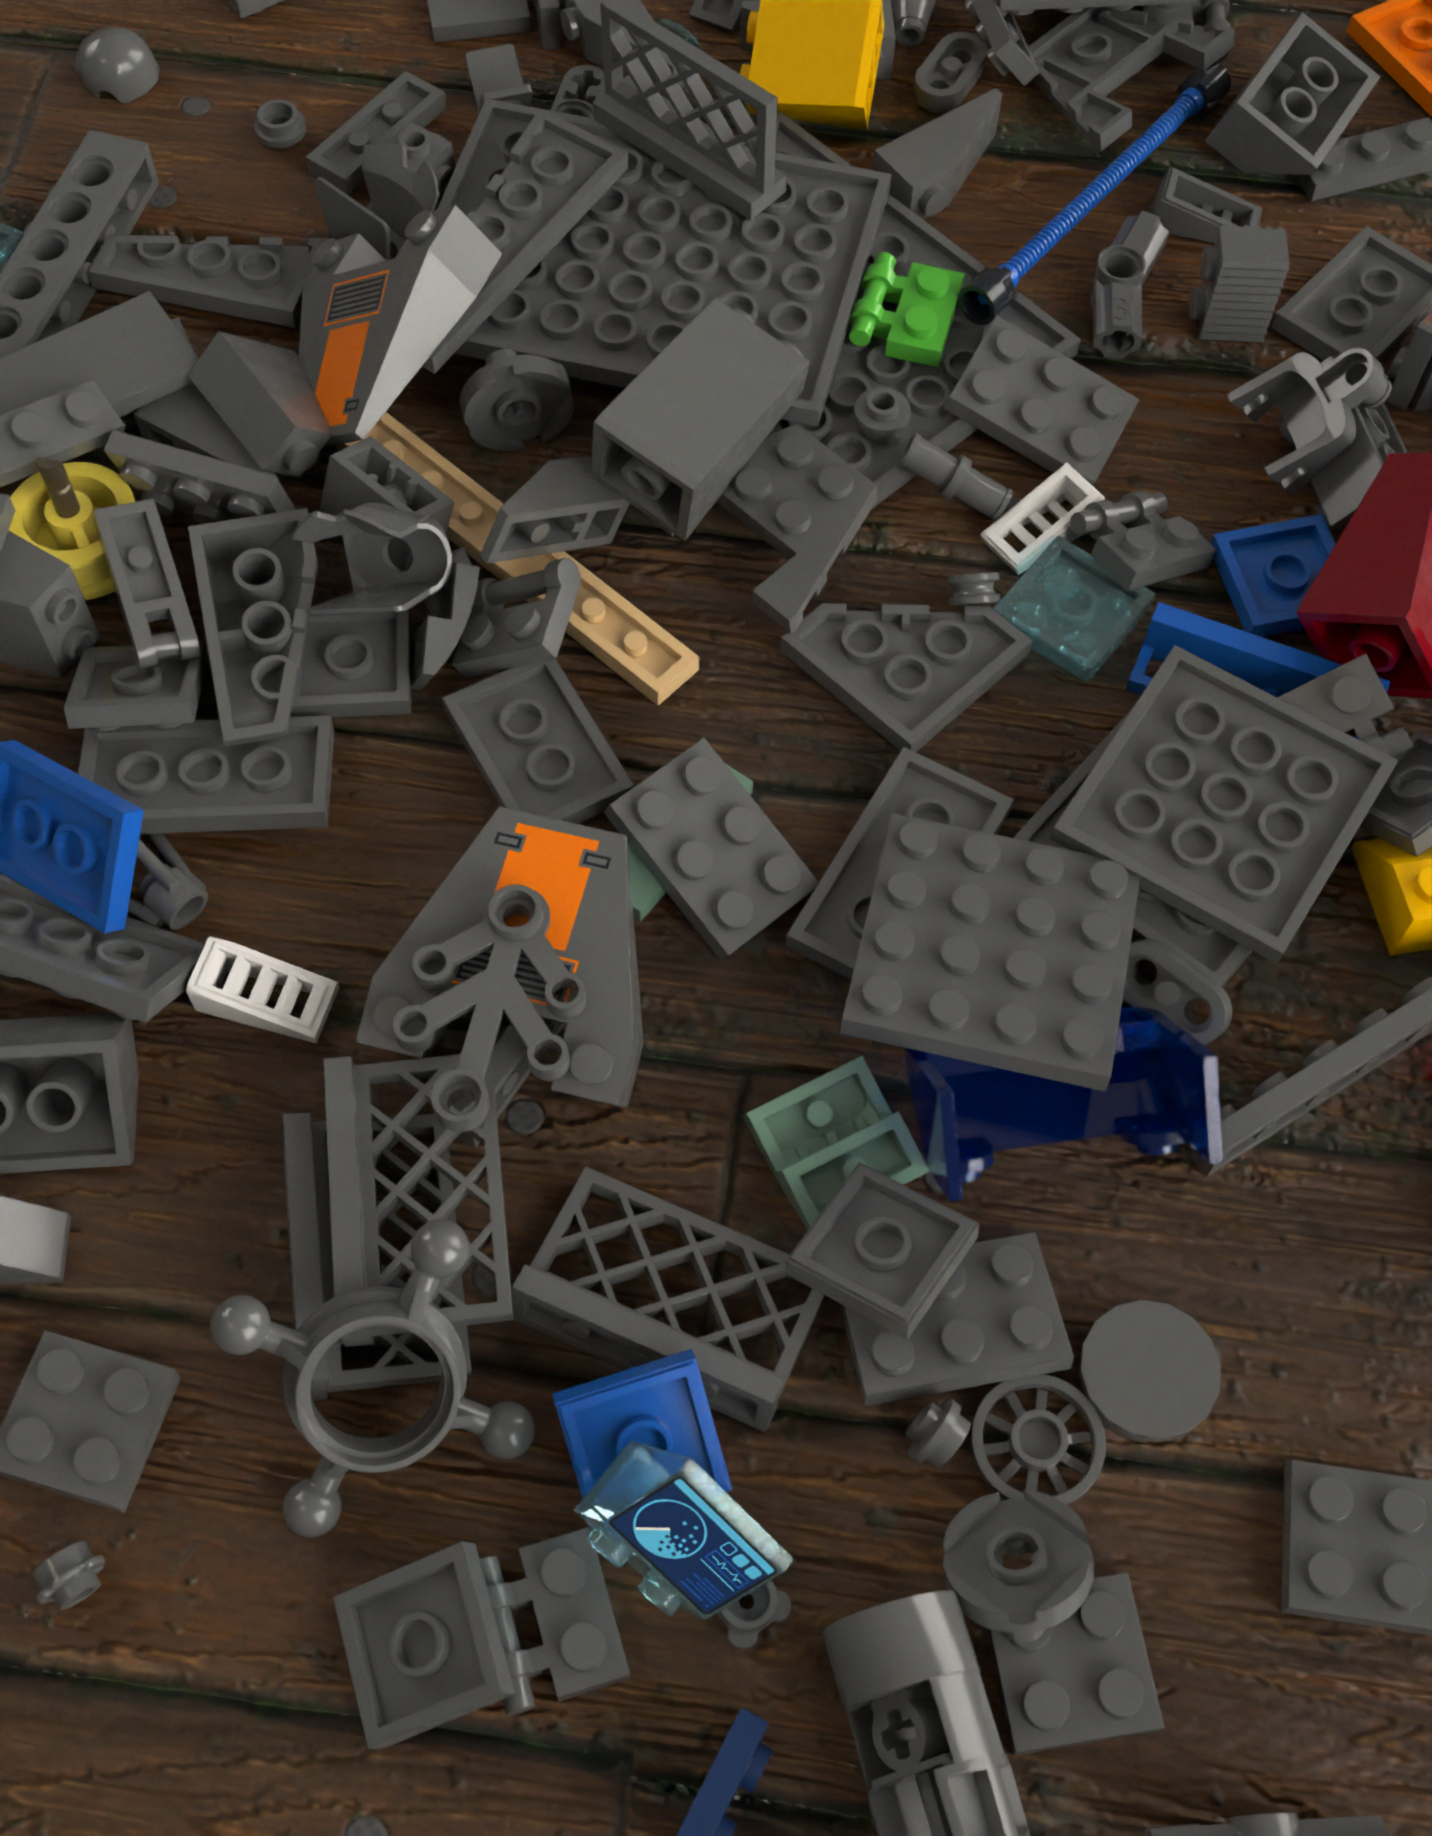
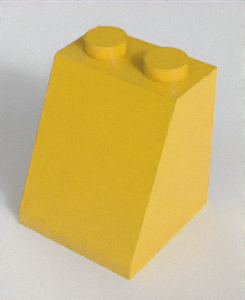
(817, 58)

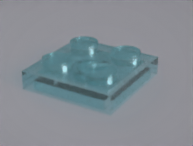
(1073, 608)

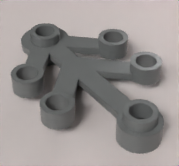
(491, 995)

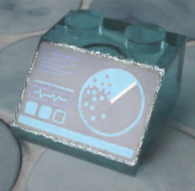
(678, 1532)

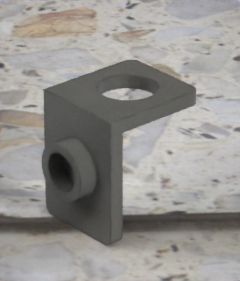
(497, 76)

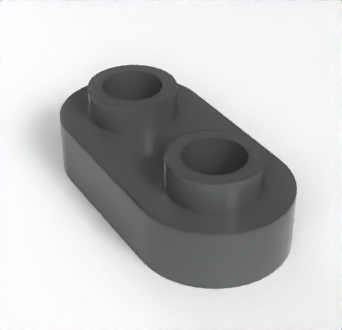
(950, 72)
(1174, 990)

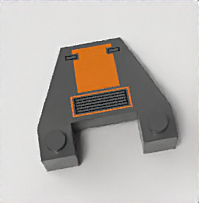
(379, 320)
(591, 929)

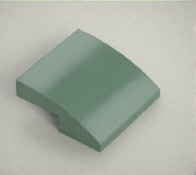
(825, 1130)

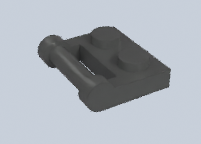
(523, 633)

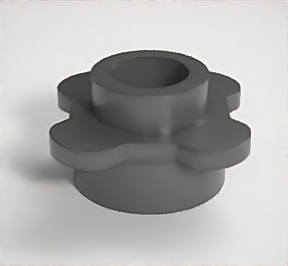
(745, 1624)

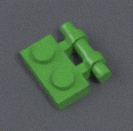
(923, 314)

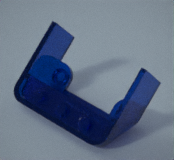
(1157, 1097)

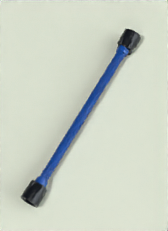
(994, 288)

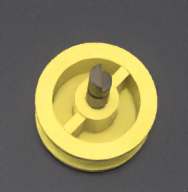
(58, 517)

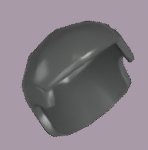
(117, 63)

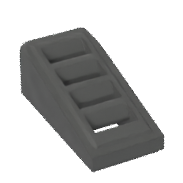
(1197, 208)

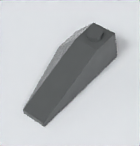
(255, 618)

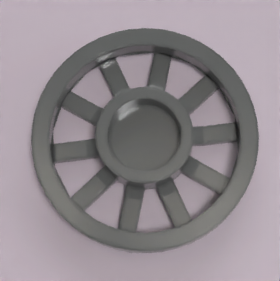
(1038, 1438)

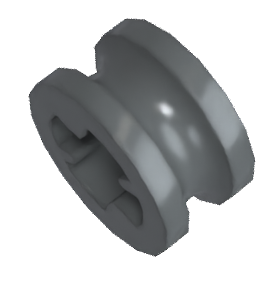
(973, 589)

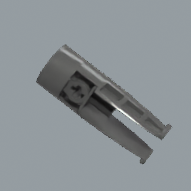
(923, 1720)

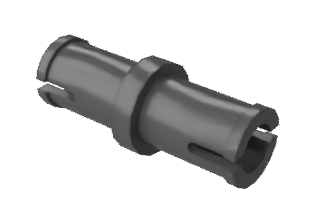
(955, 477)

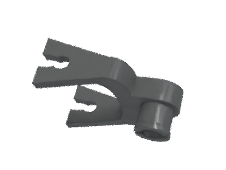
(1340, 385)

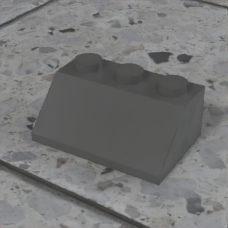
(1294, 104)
(1351, 472)
(67, 1093)

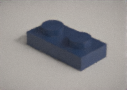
(736, 1764)

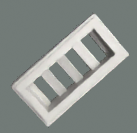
(1060, 486)
(242, 962)

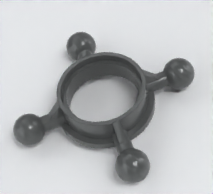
(244, 1325)

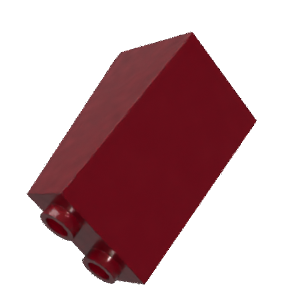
(1379, 581)

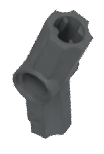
(1119, 283)

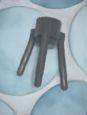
(170, 893)

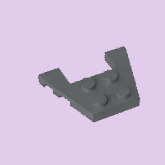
(1101, 50)
(805, 508)

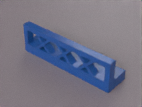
(1245, 655)

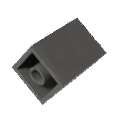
(696, 416)
(41, 610)

